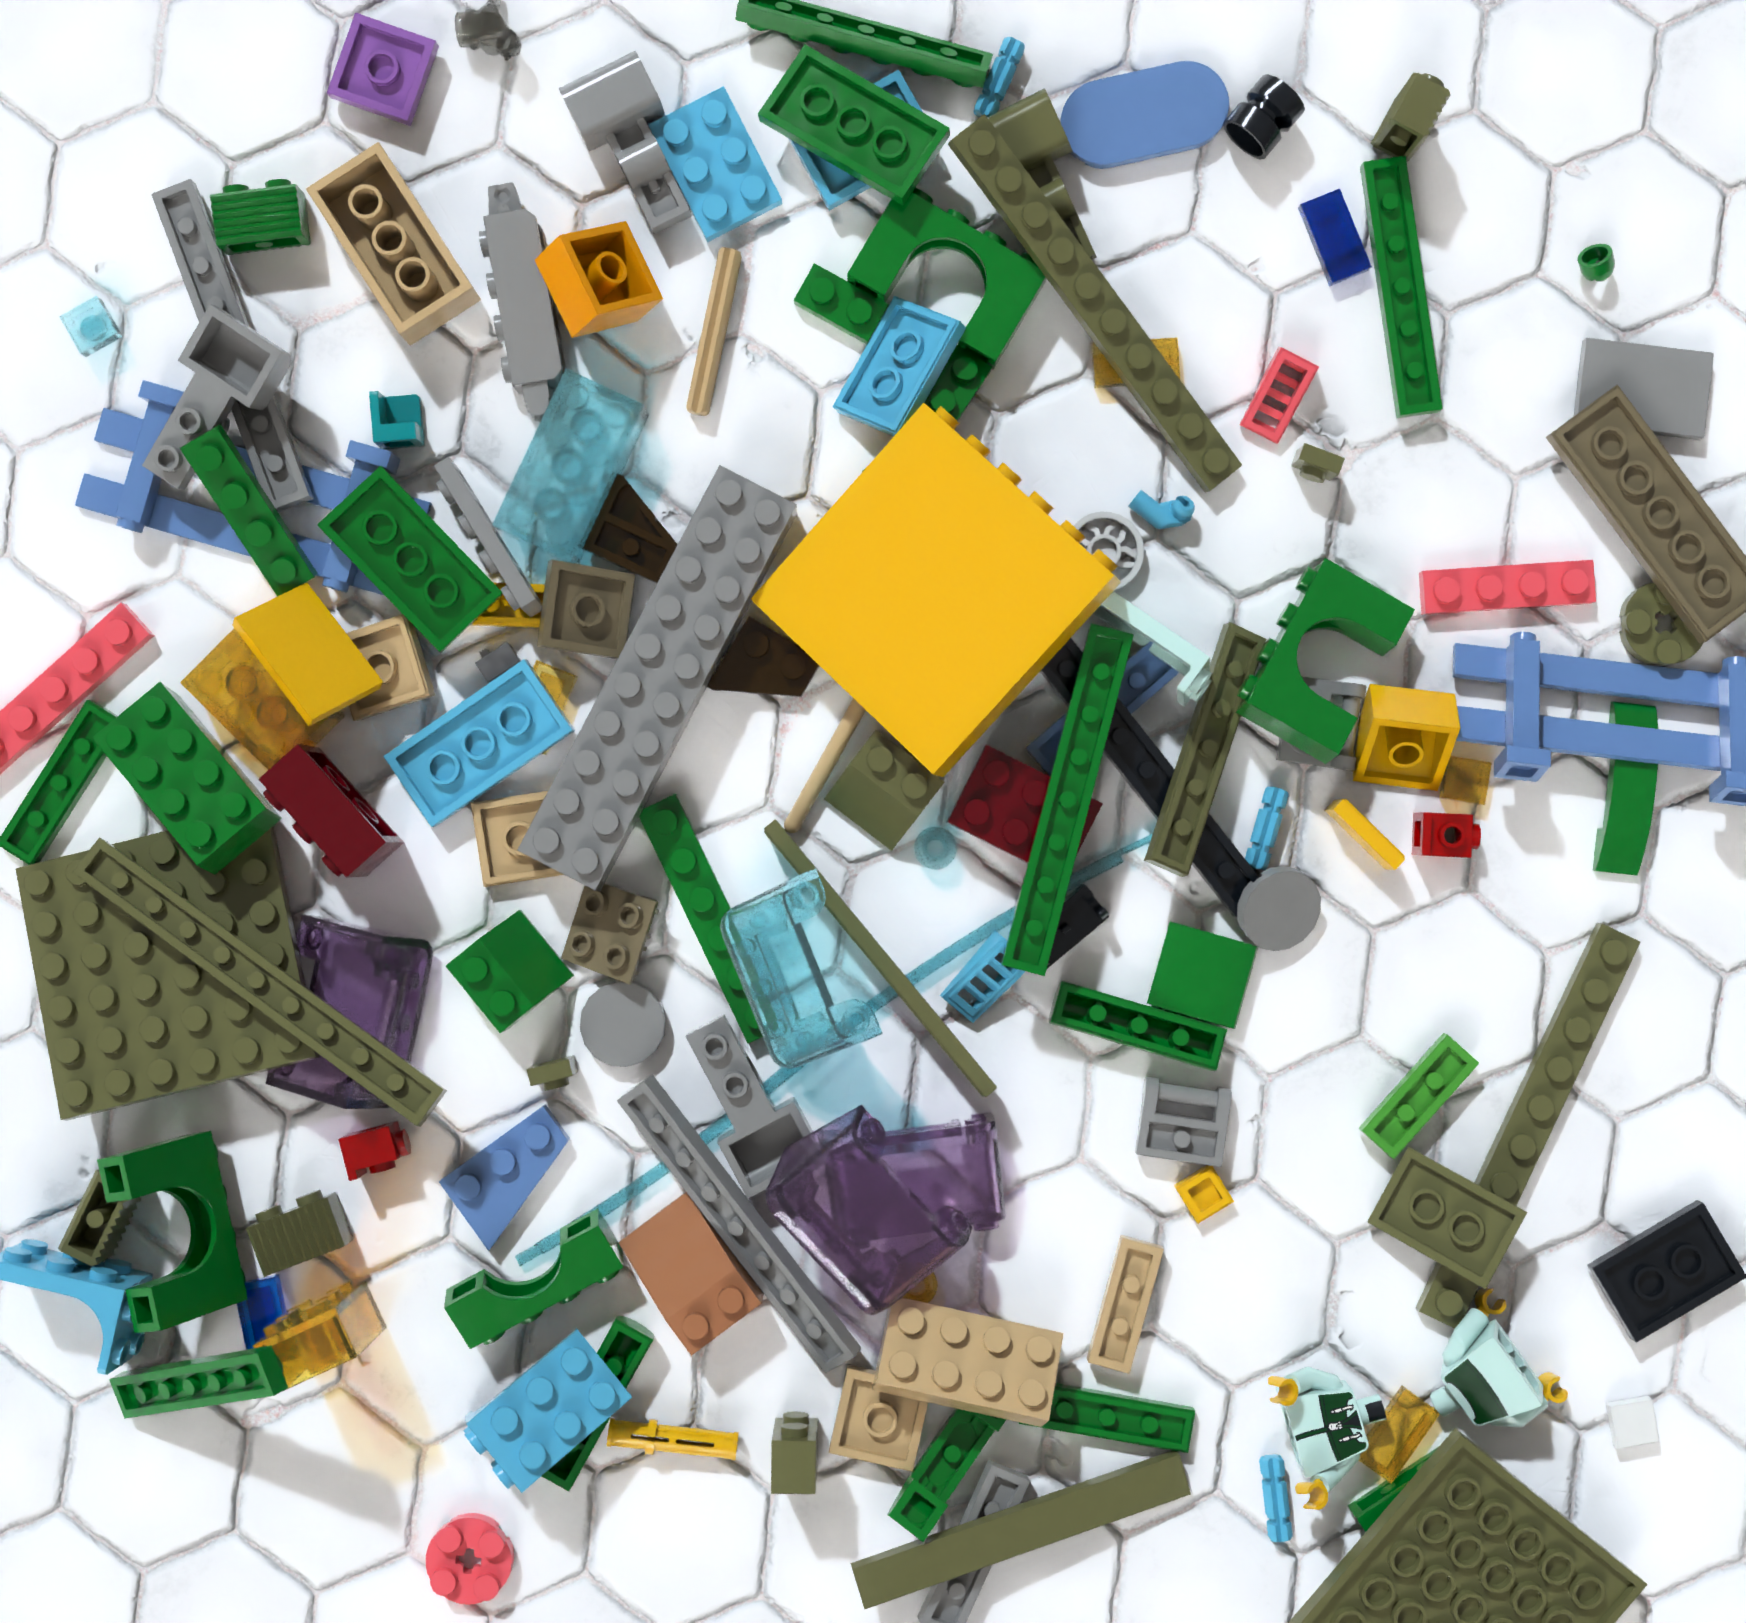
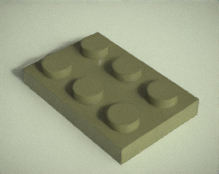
(1447, 1217)

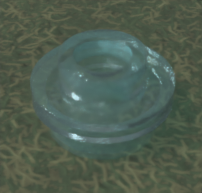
(945, 838)

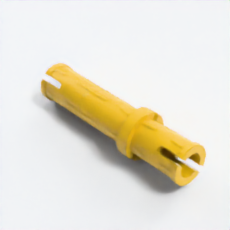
(621, 1435)

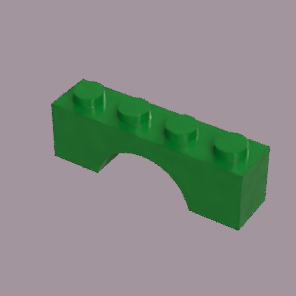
(488, 1306)

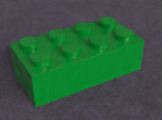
(186, 778)

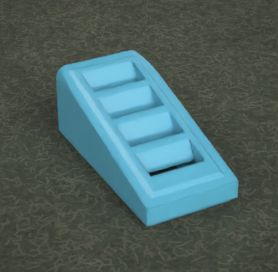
(985, 955)

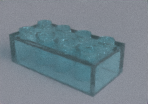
(570, 467)

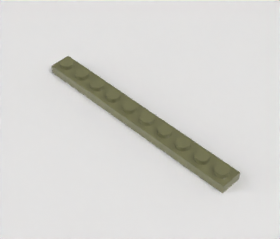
(1094, 303)
(260, 982)
(1540, 1097)

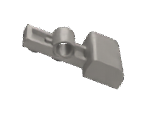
(614, 109)
(228, 366)
(759, 1127)

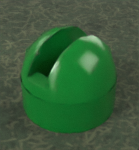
(1597, 262)

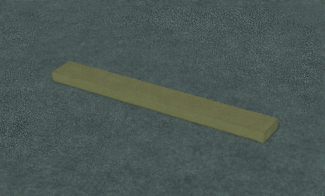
(884, 964)
(1020, 1529)

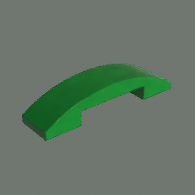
(1628, 800)
(941, 1470)

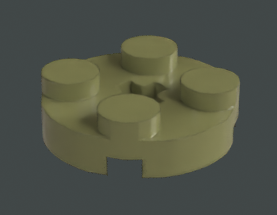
(1639, 629)

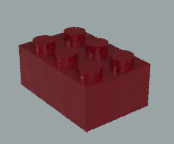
(1005, 803)
(329, 812)

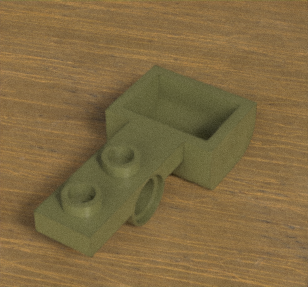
(1037, 141)

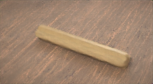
(713, 331)

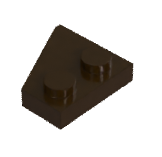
(630, 534)
(764, 664)

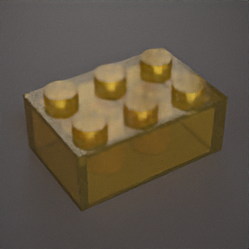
(250, 703)
(324, 1333)

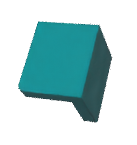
(396, 421)

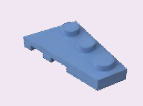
(504, 1173)

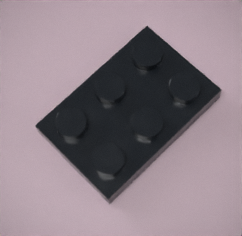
(1667, 1271)

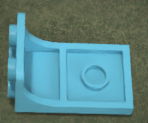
(97, 1286)
(546, 1412)

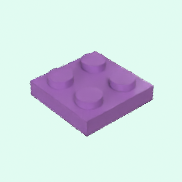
(382, 69)

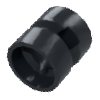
(1270, 110)

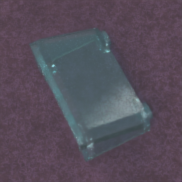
(784, 978)

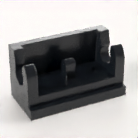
(1078, 919)

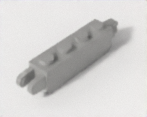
(525, 305)

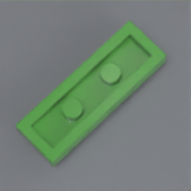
(1418, 1095)

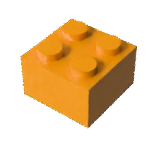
(598, 278)

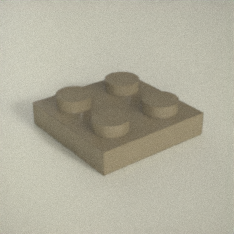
(585, 609)

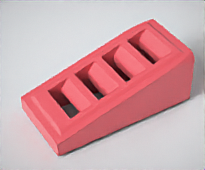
(1300, 387)

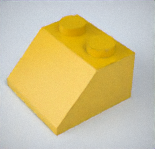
(1405, 737)

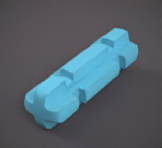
(999, 77)
(1266, 827)
(1275, 1498)

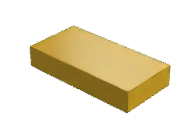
(1365, 834)

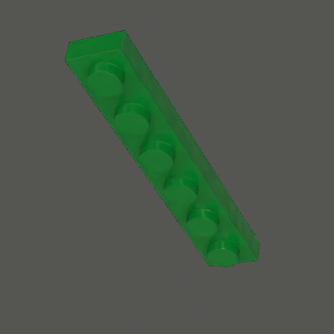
(866, 37)
(1401, 287)
(699, 897)
(199, 1382)

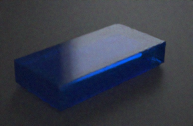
(1334, 237)
(262, 1307)

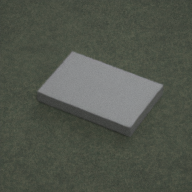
(1661, 382)

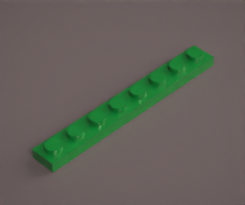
(1067, 799)

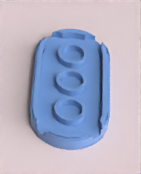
(1145, 114)

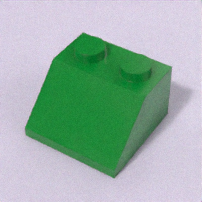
(509, 971)

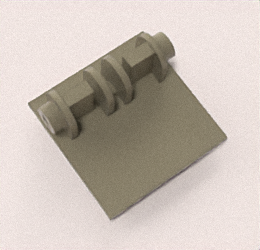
(610, 932)

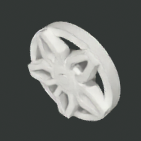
(1110, 545)

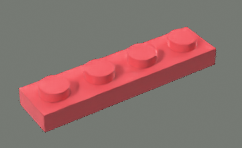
(1507, 587)

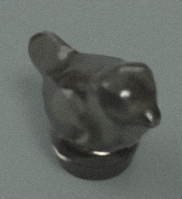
(487, 30)

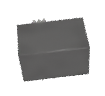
(497, 662)

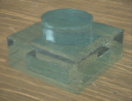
(91, 326)

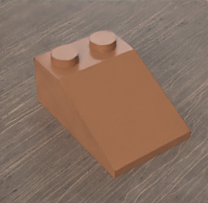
(690, 1273)

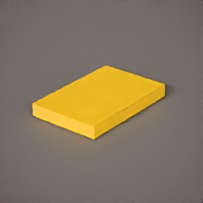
(307, 653)

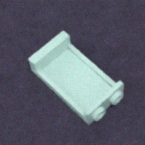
(1166, 645)

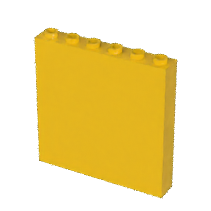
(936, 589)

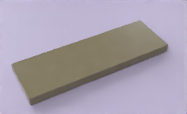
(1655, 512)

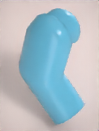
(1164, 514)

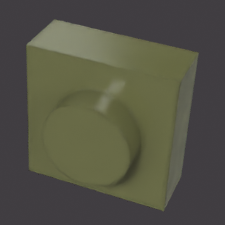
(1317, 463)
(553, 1073)

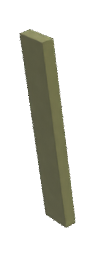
(1204, 752)

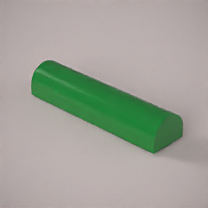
(1137, 1026)
(622, 1353)

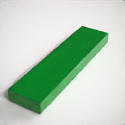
(58, 787)
(1121, 1418)

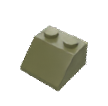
(884, 790)

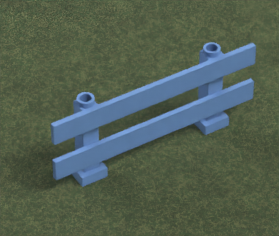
(140, 505)
(1533, 737)

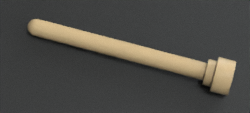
(824, 767)

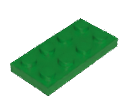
(854, 124)
(410, 559)

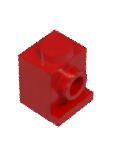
(1429, 835)
(374, 1148)

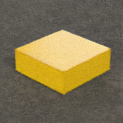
(1203, 1193)

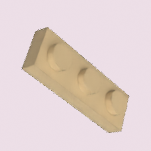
(1125, 1304)

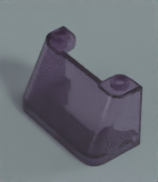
(372, 980)
(952, 1167)
(859, 1213)

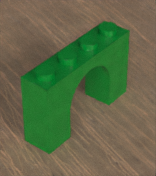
(918, 227)
(1278, 694)
(211, 1270)

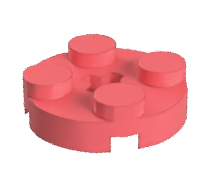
(451, 1577)

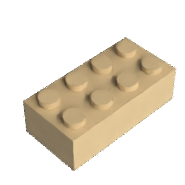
(393, 244)
(968, 1362)

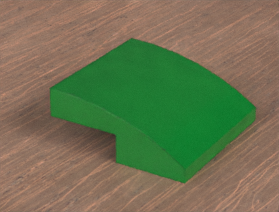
(1202, 975)

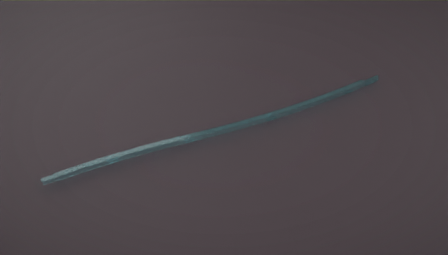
(876, 1003)

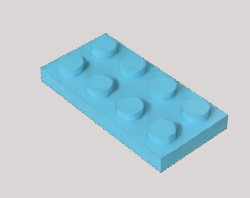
(479, 743)

